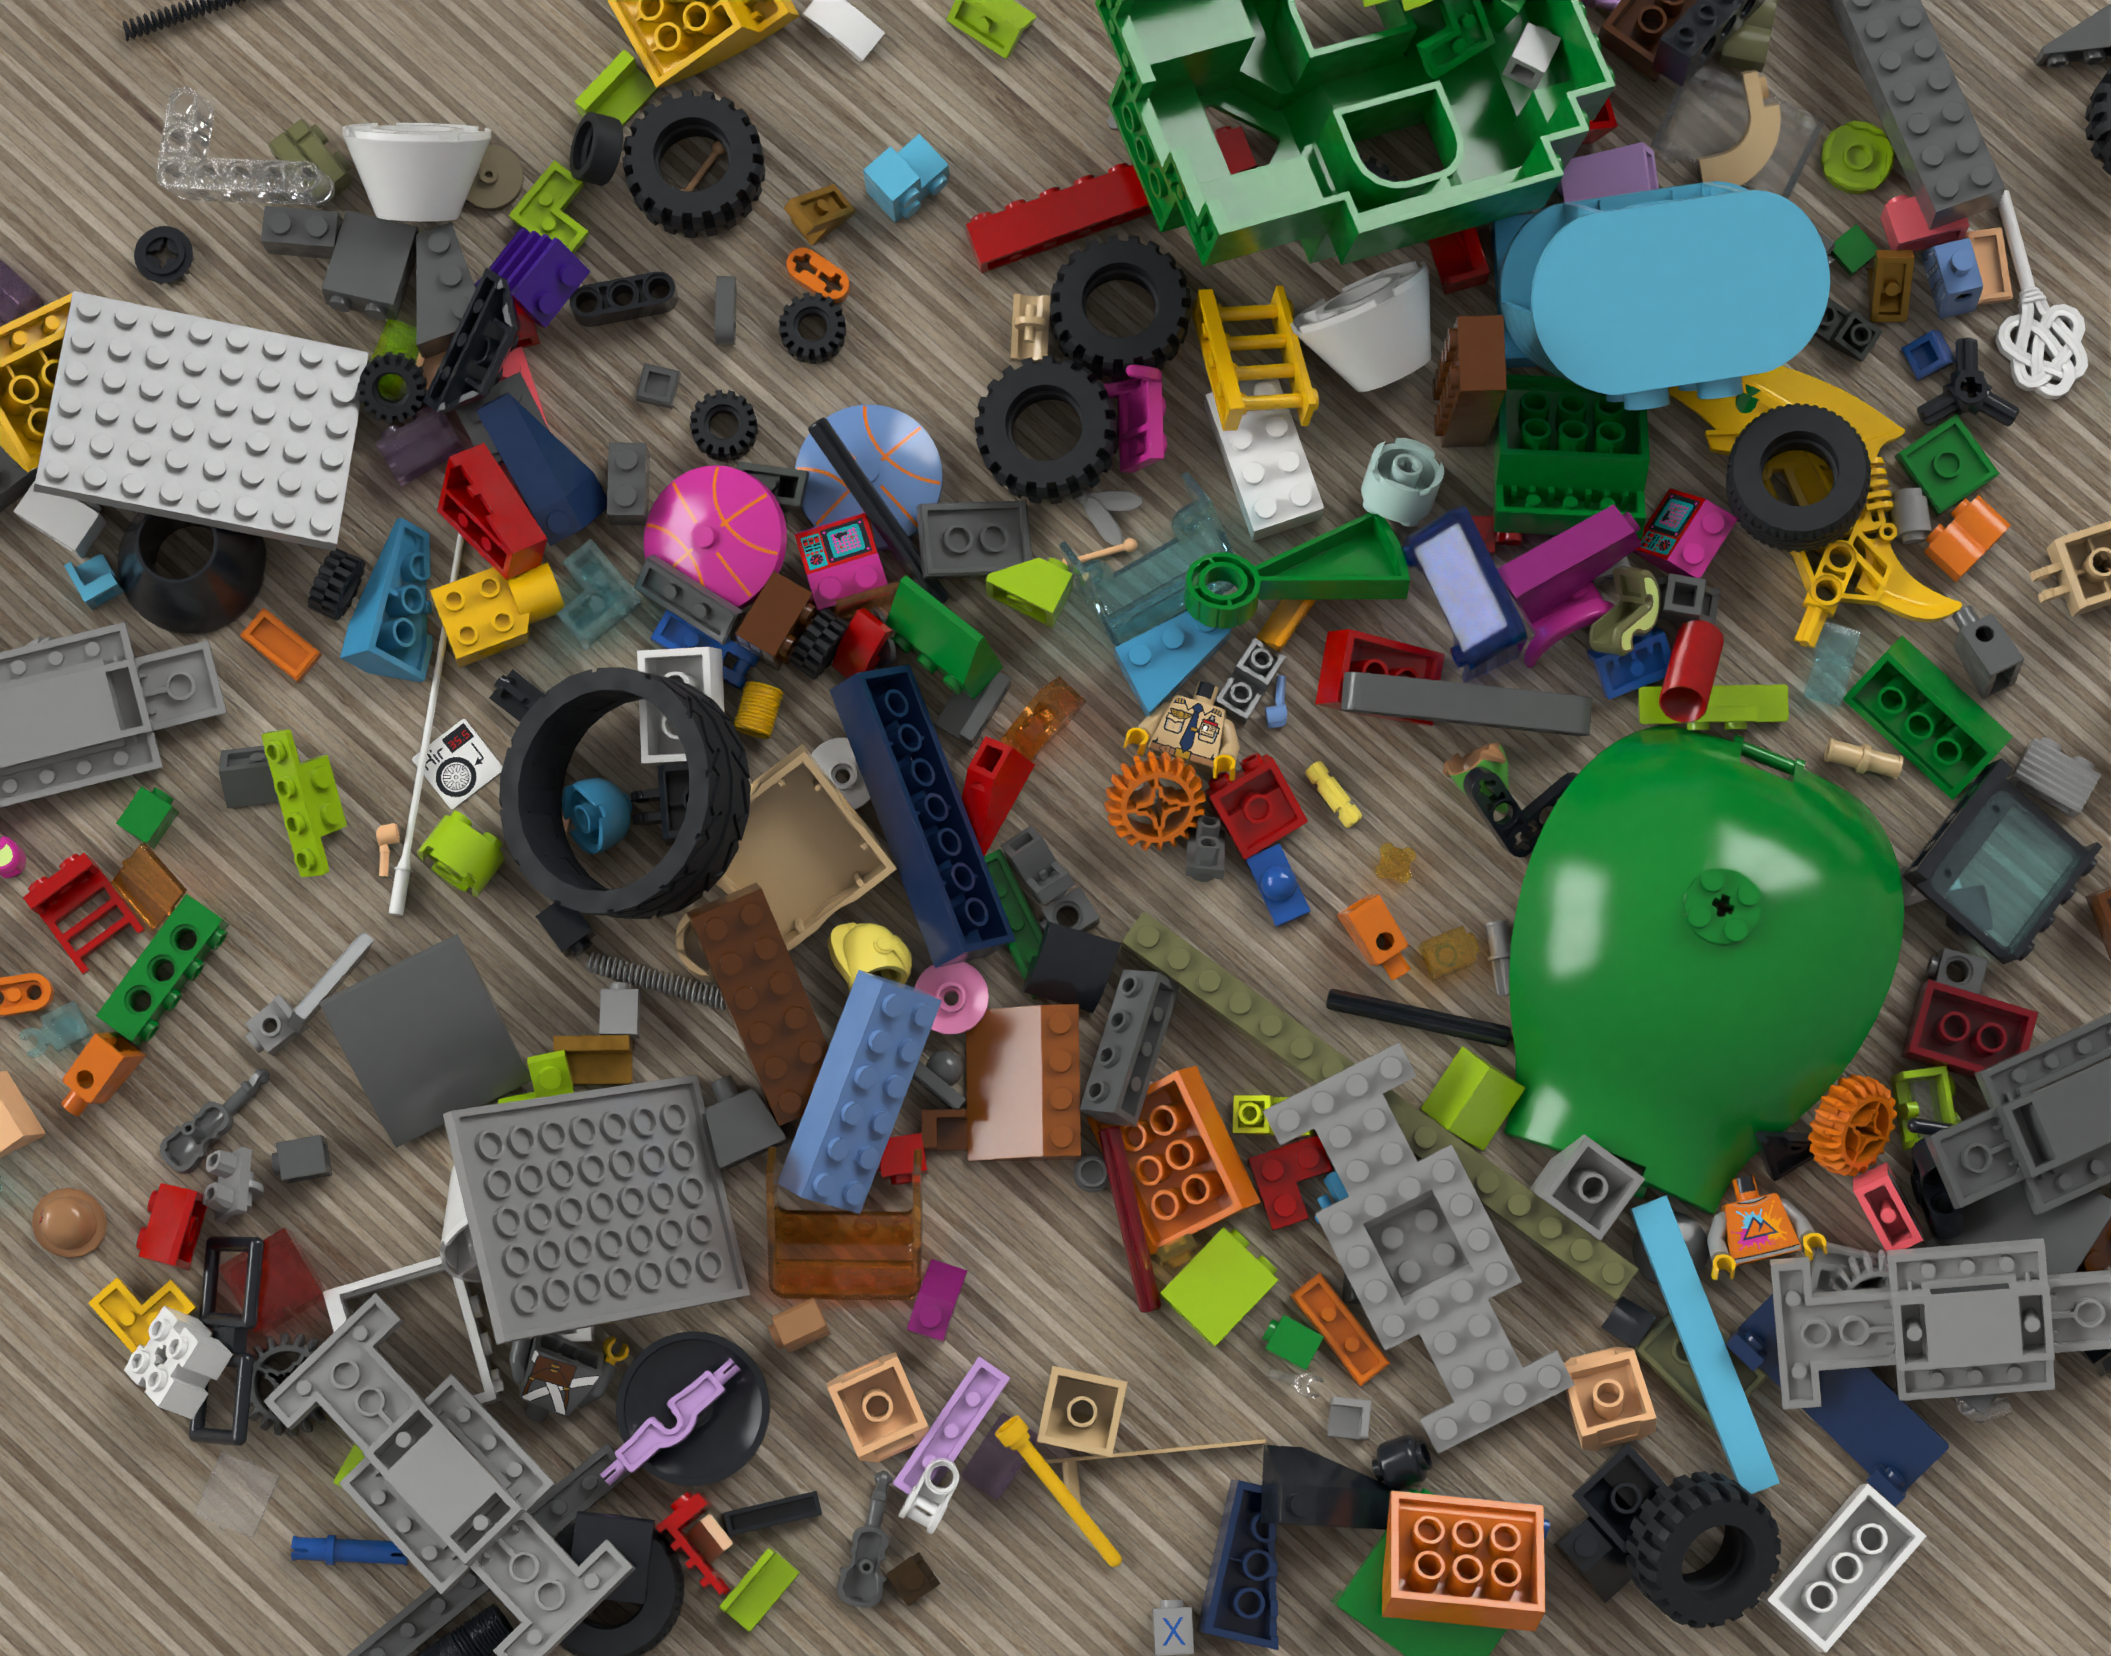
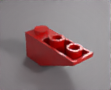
(992, 787)

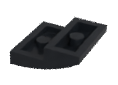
(1071, 967)
(630, 1536)

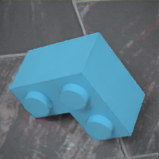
(905, 178)

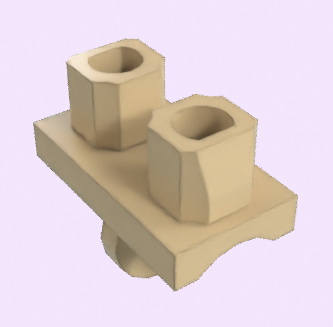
(1030, 327)

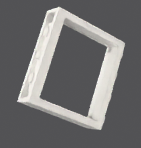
(470, 1306)

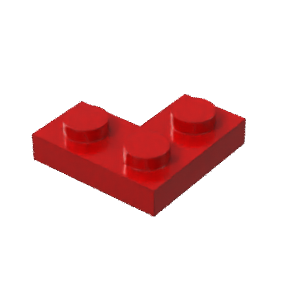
(1277, 1179)

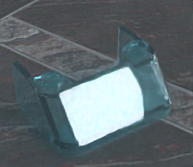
(1153, 585)

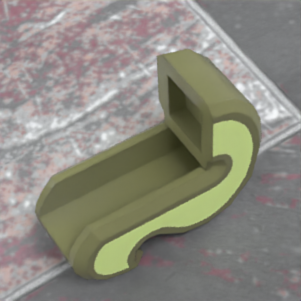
(1632, 616)

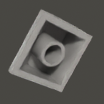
(1587, 1185)

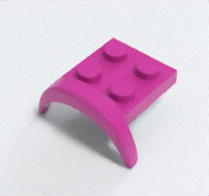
(1140, 417)
(1572, 614)

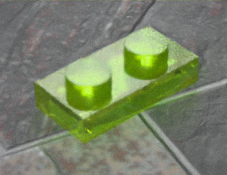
(395, 338)

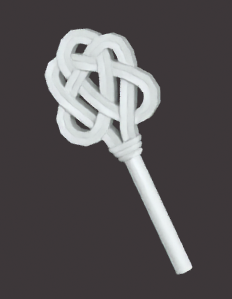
(2045, 333)

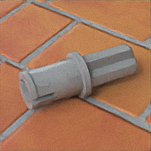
(1499, 948)

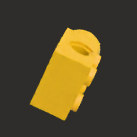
(494, 614)

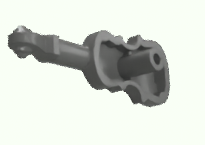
(188, 1145)
(861, 1580)

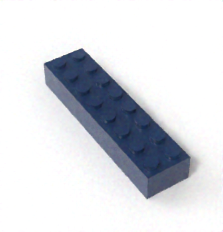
(922, 815)

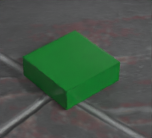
(1853, 250)

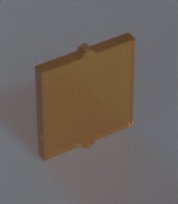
(868, 599)
(148, 886)

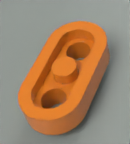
(17, 994)

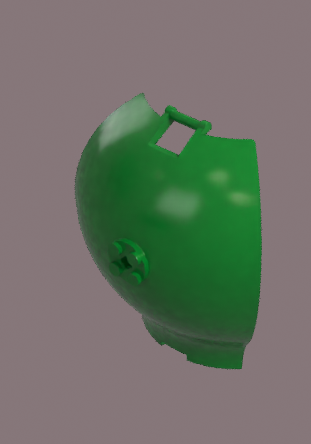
(1654, 1013)

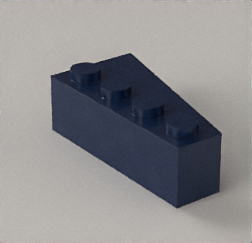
(1243, 1573)

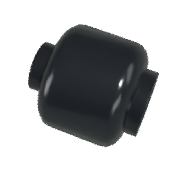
(1402, 1462)

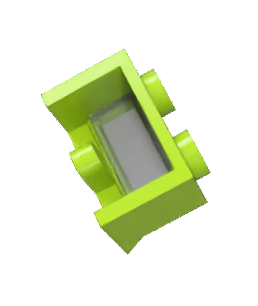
(1923, 1095)

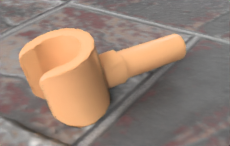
(385, 836)

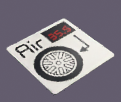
(459, 764)

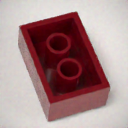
(1965, 1029)

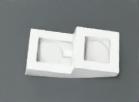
(845, 25)

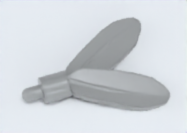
(1098, 507)

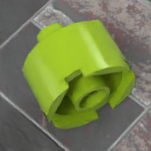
(462, 853)

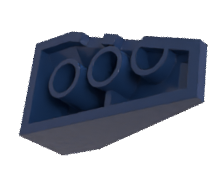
(548, 475)

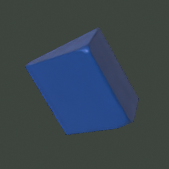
(1928, 354)

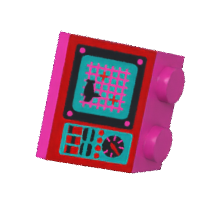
(1684, 534)
(840, 559)

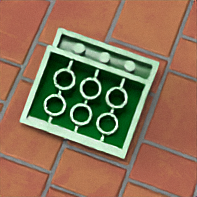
(1565, 457)

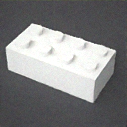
(1267, 465)
(1843, 1568)

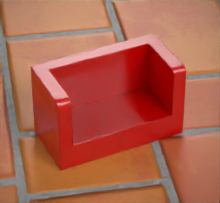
(1459, 260)

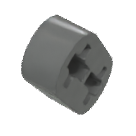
(725, 310)

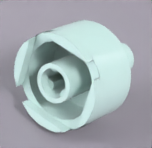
(1402, 481)

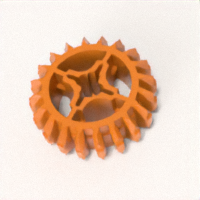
(1183, 801)
(1852, 1125)

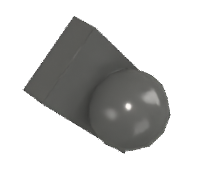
(940, 1073)

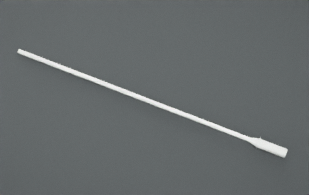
(403, 868)

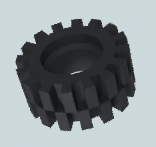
(806, 307)
(713, 406)
(386, 408)
(336, 584)
(819, 644)

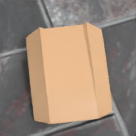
(1609, 1398)
(878, 1409)

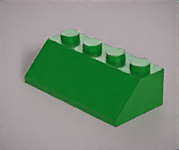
(1927, 717)

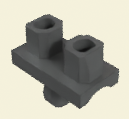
(1206, 850)

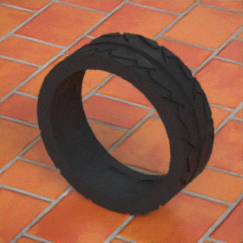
(536, 774)

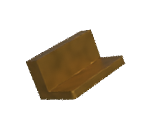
(598, 1058)

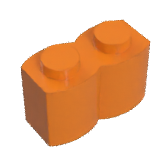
(1966, 537)

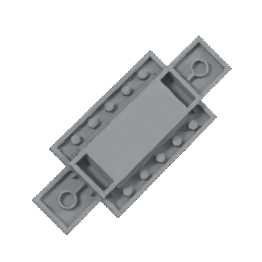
(91, 693)

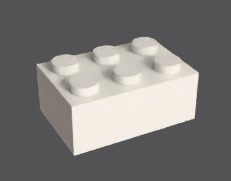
(695, 666)

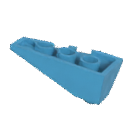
(390, 621)

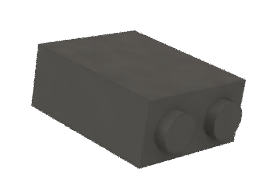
(370, 266)

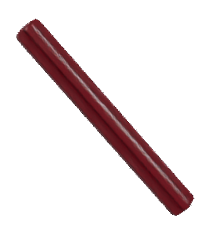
(1129, 1219)

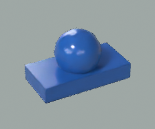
(1277, 885)

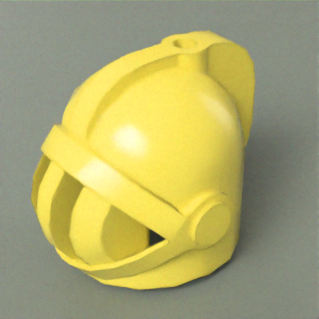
(869, 949)

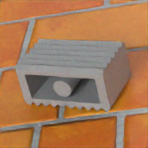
(2055, 776)

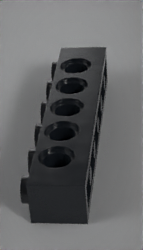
(1700, 36)

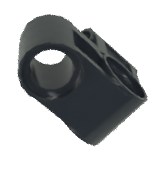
(1932, 1195)

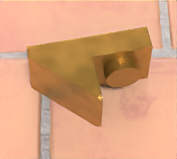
(819, 212)
(1890, 285)

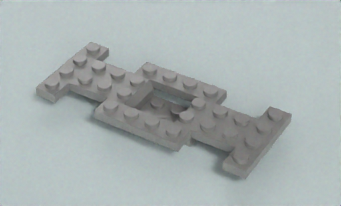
(1431, 1242)
(1944, 1340)
(437, 1495)

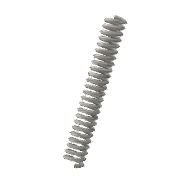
(712, 1002)

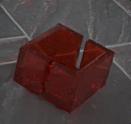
(285, 1280)

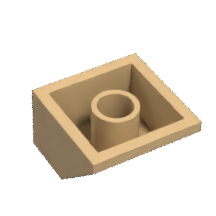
(1082, 1411)

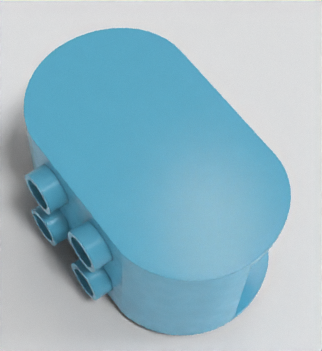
(1665, 290)

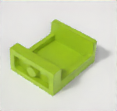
(1220, 1286)

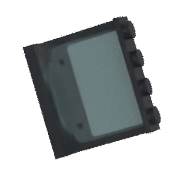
(2000, 866)

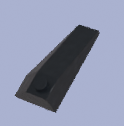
(1319, 1492)

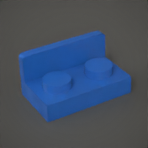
(1639, 668)

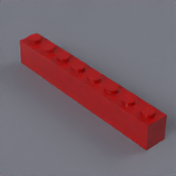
(1077, 210)

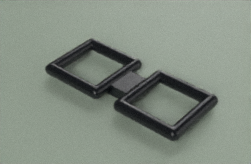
(232, 1332)

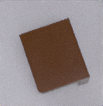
(944, 1129)

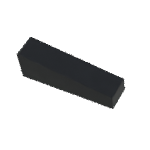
(771, 1513)

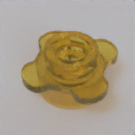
(1387, 870)

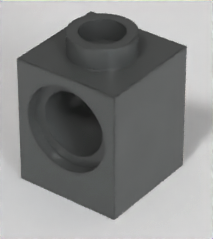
(1074, 901)
(1971, 966)
(302, 1159)

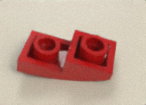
(861, 644)

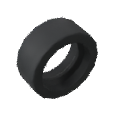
(596, 148)

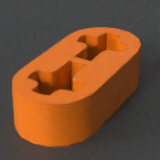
(823, 269)

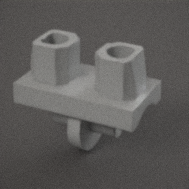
(235, 1184)

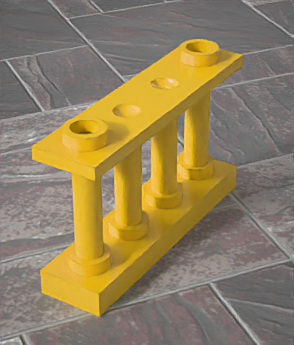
(1225, 374)

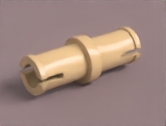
(1863, 758)

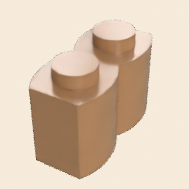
(799, 1326)

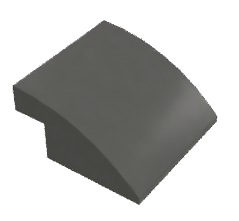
(425, 1040)

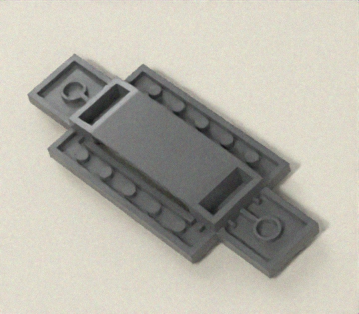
(2045, 1138)

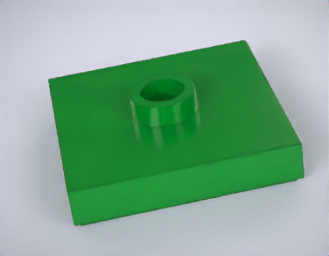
(1947, 465)

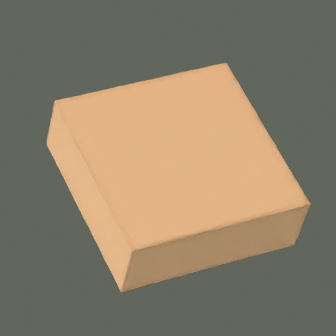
(709, 1538)

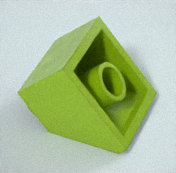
(1033, 588)

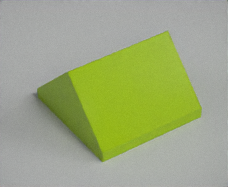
(1472, 1098)

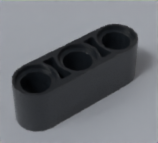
(641, 306)

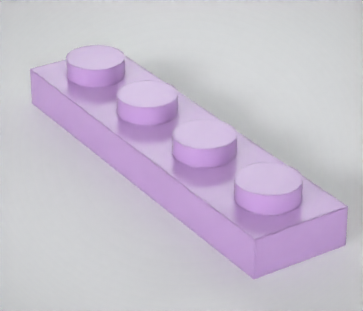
(954, 1423)

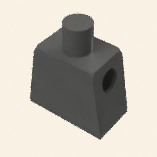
(1986, 652)
(740, 1125)

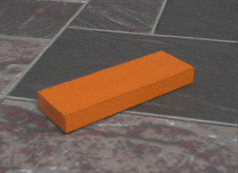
(1340, 1329)

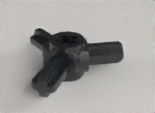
(1958, 401)

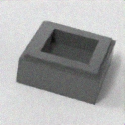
(658, 386)

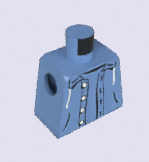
(1953, 273)

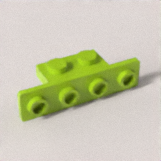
(1727, 704)
(306, 800)

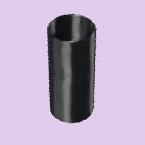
(475, 1637)

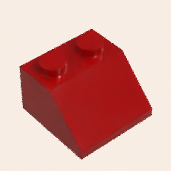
(173, 1226)

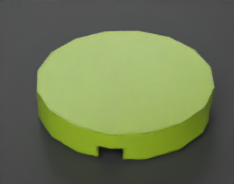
(1857, 157)

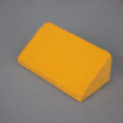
(1284, 622)

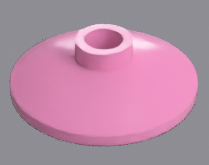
(970, 988)

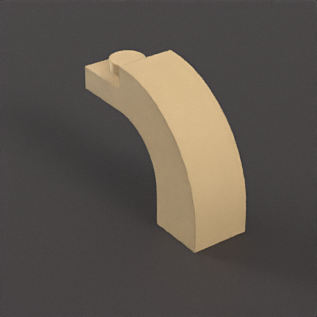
(1755, 146)

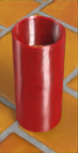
(1691, 671)

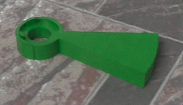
(1345, 563)

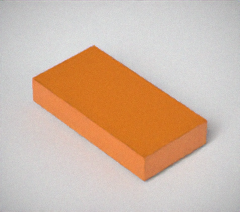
(281, 645)

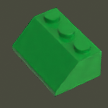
(941, 640)

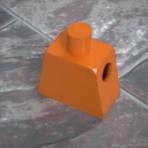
(1365, 922)
(99, 1071)

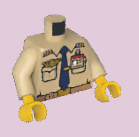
(1191, 731)

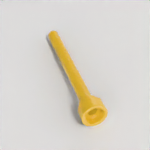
(1015, 1435)

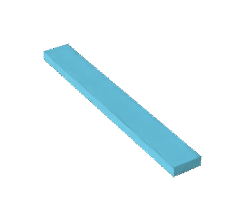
(1704, 1345)

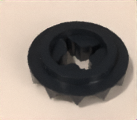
(153, 243)

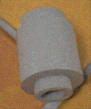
(1911, 515)

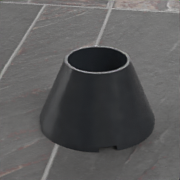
(195, 603)

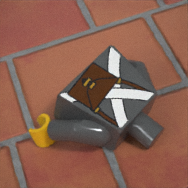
(561, 1373)

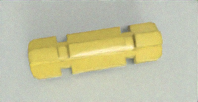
(1333, 794)

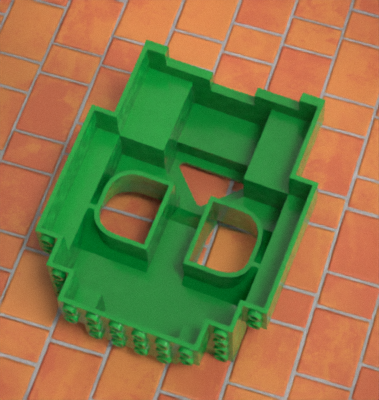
(1256, 64)

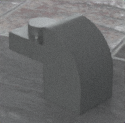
(1037, 866)

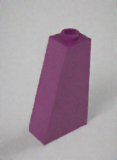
(1569, 561)

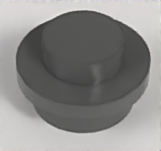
(1091, 1173)

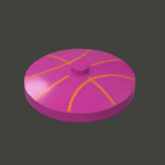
(719, 531)

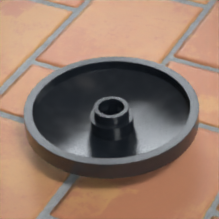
(725, 1432)

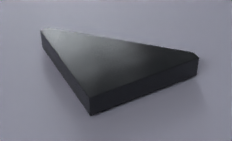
(1783, 1151)

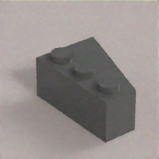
(442, 288)

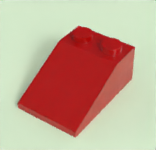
(1366, 653)

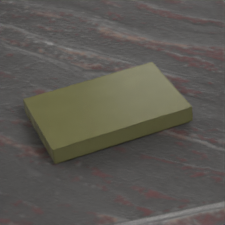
(1666, 1357)

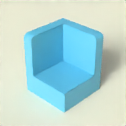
(95, 581)

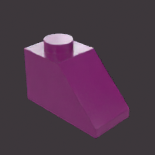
(937, 1301)

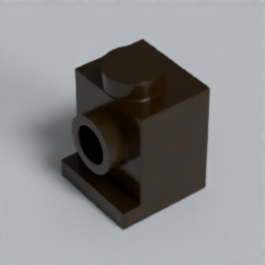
(913, 1578)

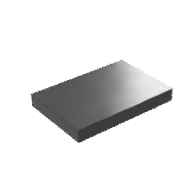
(972, 538)

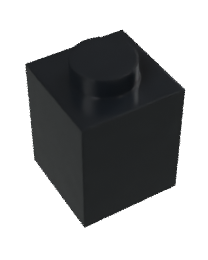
(566, 929)

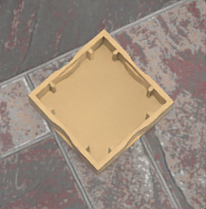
(804, 848)

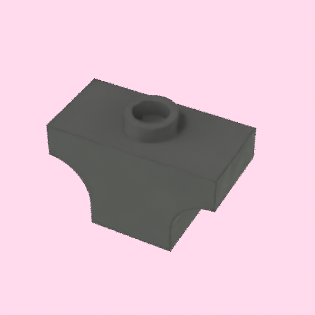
(1687, 599)

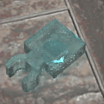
(61, 1028)

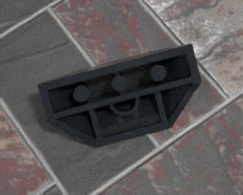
(477, 348)

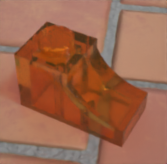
(1043, 718)

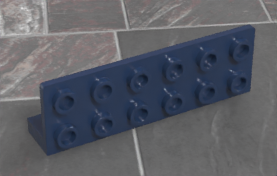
(1855, 1412)

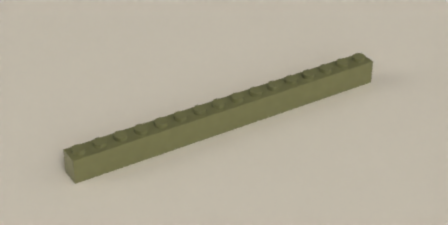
(1316, 1060)

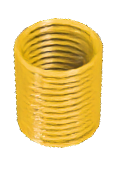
(758, 709)

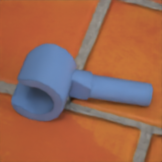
(1277, 715)

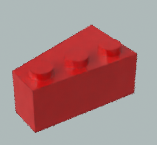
(490, 513)

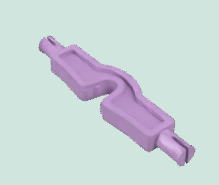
(654, 1436)

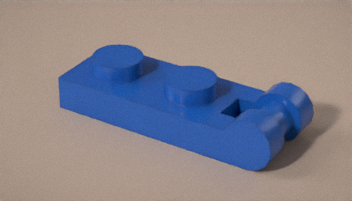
(677, 633)

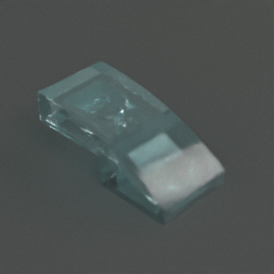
(1832, 663)

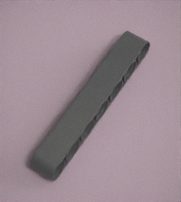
(1466, 704)

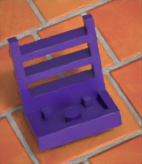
(539, 274)

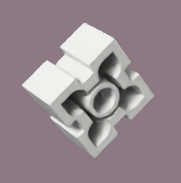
(178, 1362)

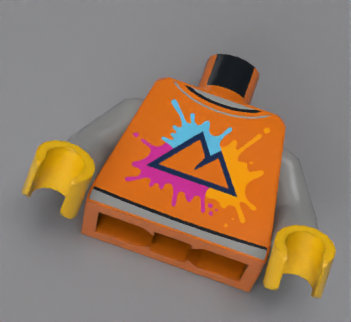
(1758, 1229)

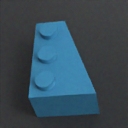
(1166, 658)

